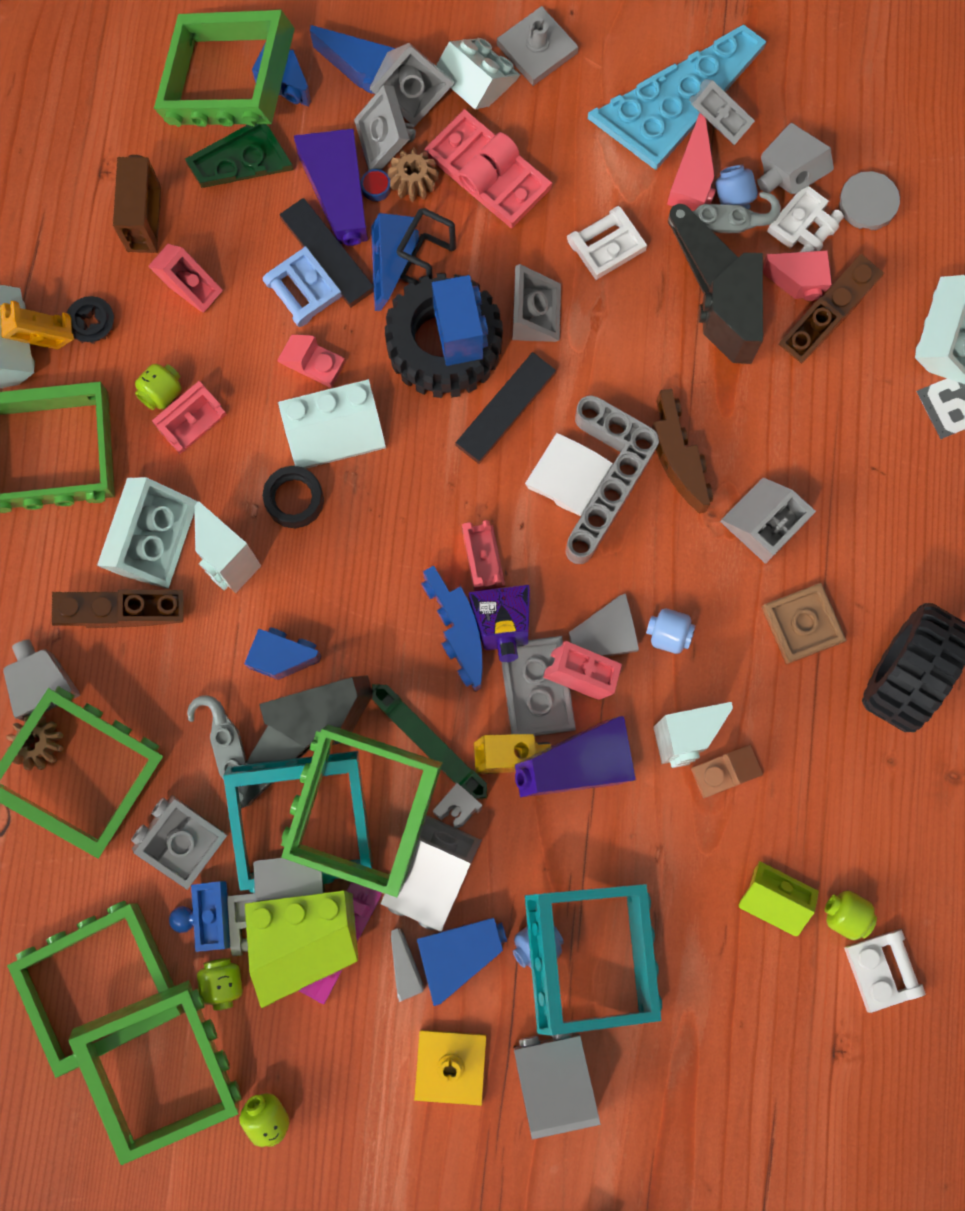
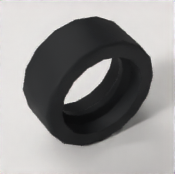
(288, 474)

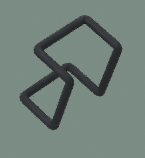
(411, 258)

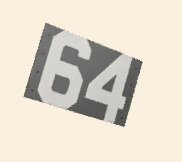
(945, 406)

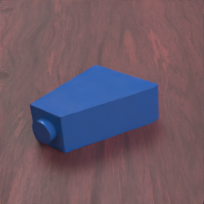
(458, 955)

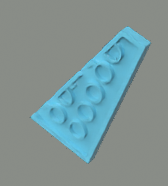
(659, 112)

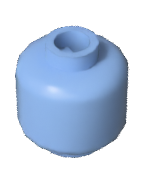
(671, 631)

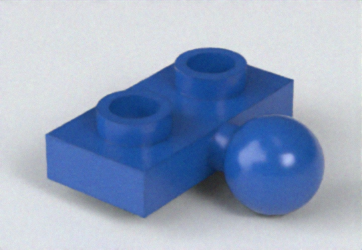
(208, 916)

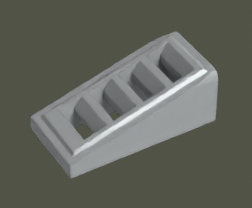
(406, 972)

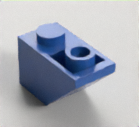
(293, 85)
(279, 657)

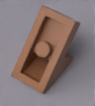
(726, 771)

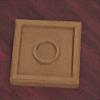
(803, 623)

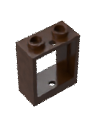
(137, 204)

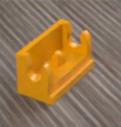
(35, 327)

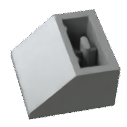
(767, 518)

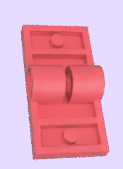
(488, 168)

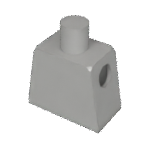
(794, 161)
(31, 678)

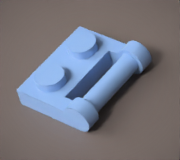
(309, 279)

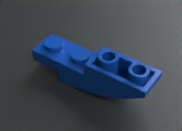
(463, 636)

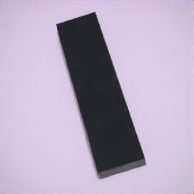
(328, 252)
(505, 408)

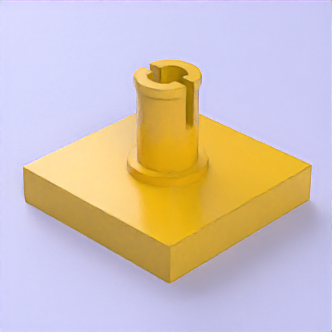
(450, 1067)

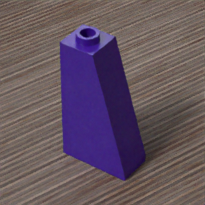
(335, 178)
(584, 761)

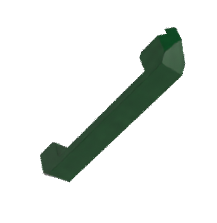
(428, 741)

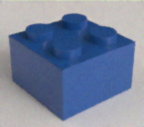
(459, 319)

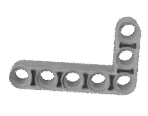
(615, 480)

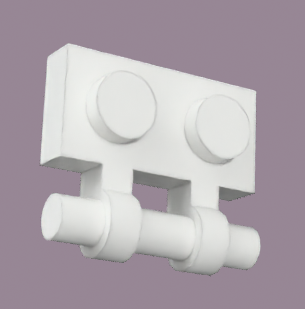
(797, 217)

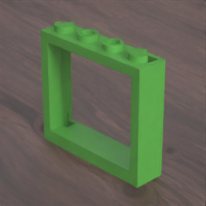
(225, 26)
(58, 398)
(302, 807)
(49, 820)
(62, 941)
(82, 1044)

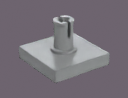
(537, 45)
(382, 128)

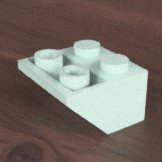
(477, 71)

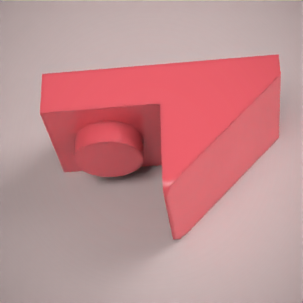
(311, 360)

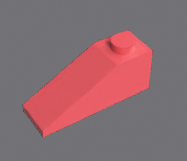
(695, 172)

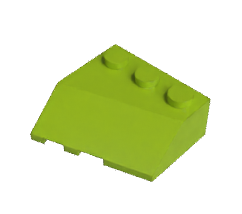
(299, 942)

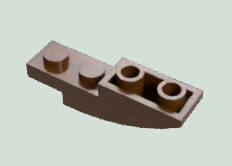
(831, 309)
(680, 463)
(117, 609)

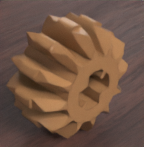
(413, 174)
(43, 750)

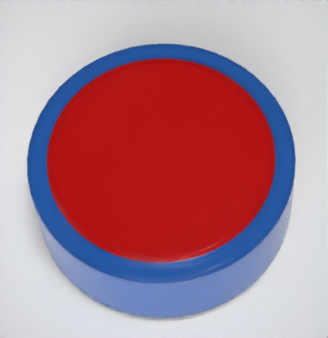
(375, 185)

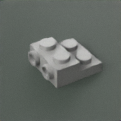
(177, 841)

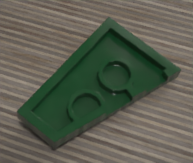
(239, 156)

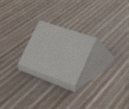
(415, 80)
(535, 306)

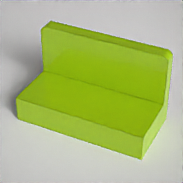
(779, 899)

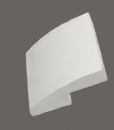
(569, 474)

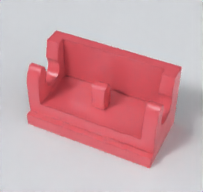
(189, 417)
(483, 556)
(583, 671)

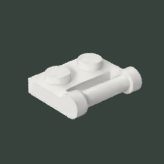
(611, 250)
(874, 975)

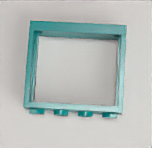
(291, 770)
(545, 966)

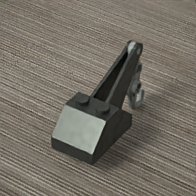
(729, 283)
(290, 727)

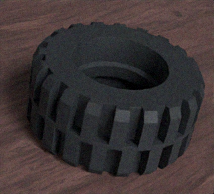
(427, 370)
(917, 669)

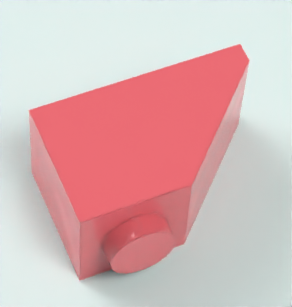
(800, 273)
(185, 277)

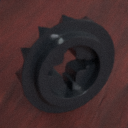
(85, 308)

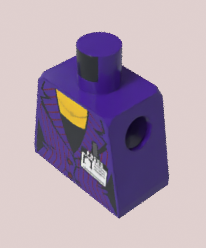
(502, 619)

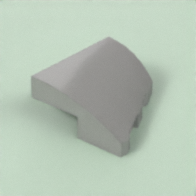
(608, 630)

